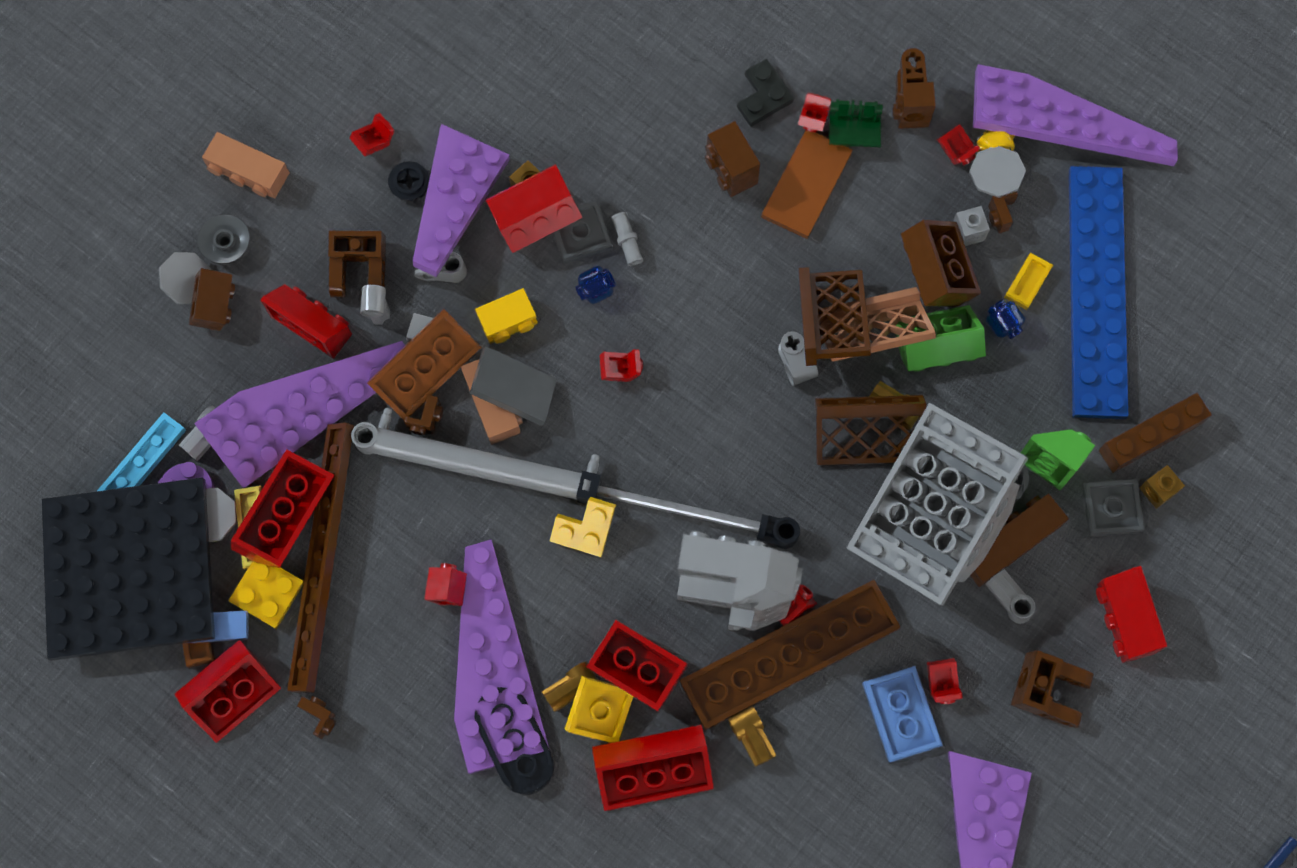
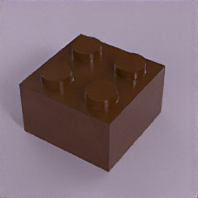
(732, 159)

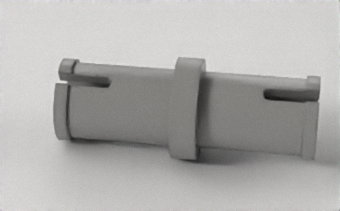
(627, 239)

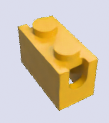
(506, 316)

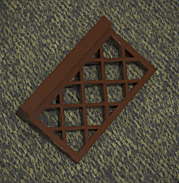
(811, 321)
(864, 408)

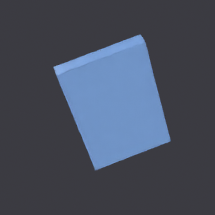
(902, 714)

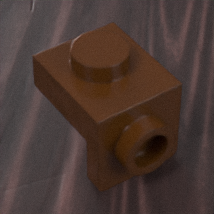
(999, 213)
(431, 414)
(317, 708)

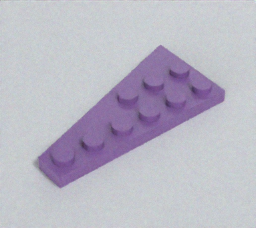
(457, 187)
(987, 810)

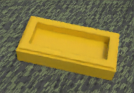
(1028, 281)

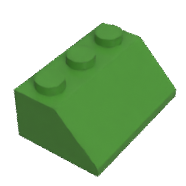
(957, 339)
(1057, 455)

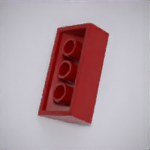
(281, 510)
(652, 767)

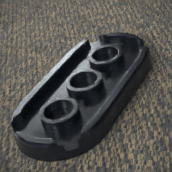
(528, 772)

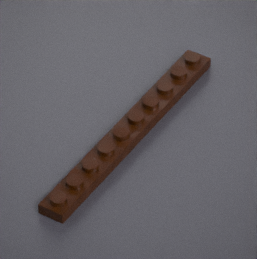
(320, 562)

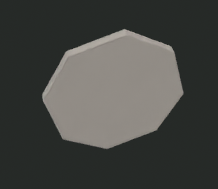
(997, 171)
(179, 274)
(221, 514)

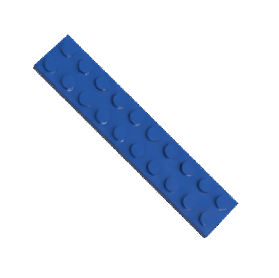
(1098, 293)

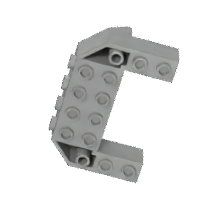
(739, 576)

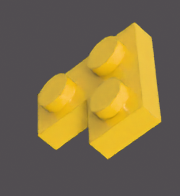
(585, 535)

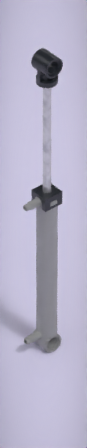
(544, 477)

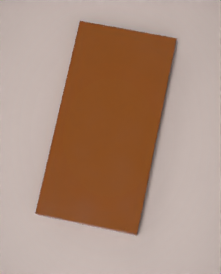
(806, 184)
(424, 364)

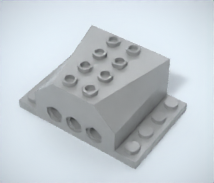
(940, 505)

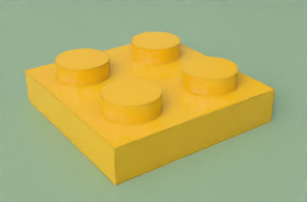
(266, 592)
(598, 710)

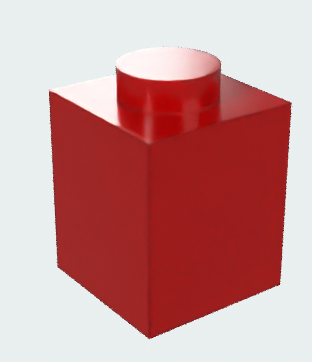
(445, 585)

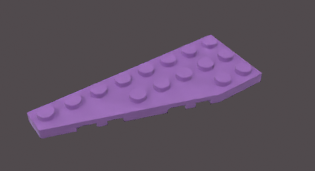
(1046, 113)
(286, 413)
(491, 659)

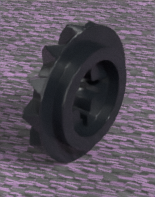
(398, 176)

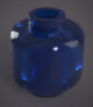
(595, 284)
(1005, 319)

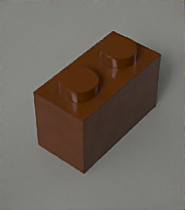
(211, 299)

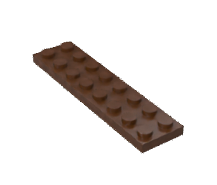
(789, 654)

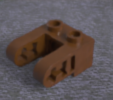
(914, 94)
(355, 247)
(1036, 684)

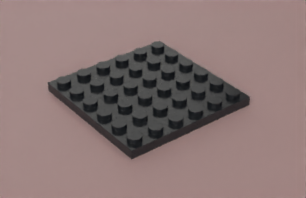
(127, 569)

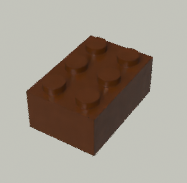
(940, 263)

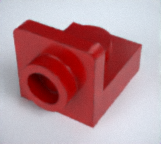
(802, 601)

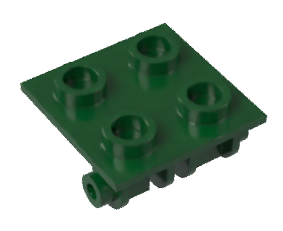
(855, 124)

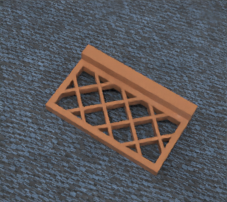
(882, 308)

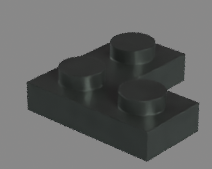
(770, 93)

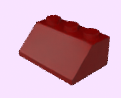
(534, 208)
(307, 319)
(1131, 615)
(637, 665)
(227, 691)

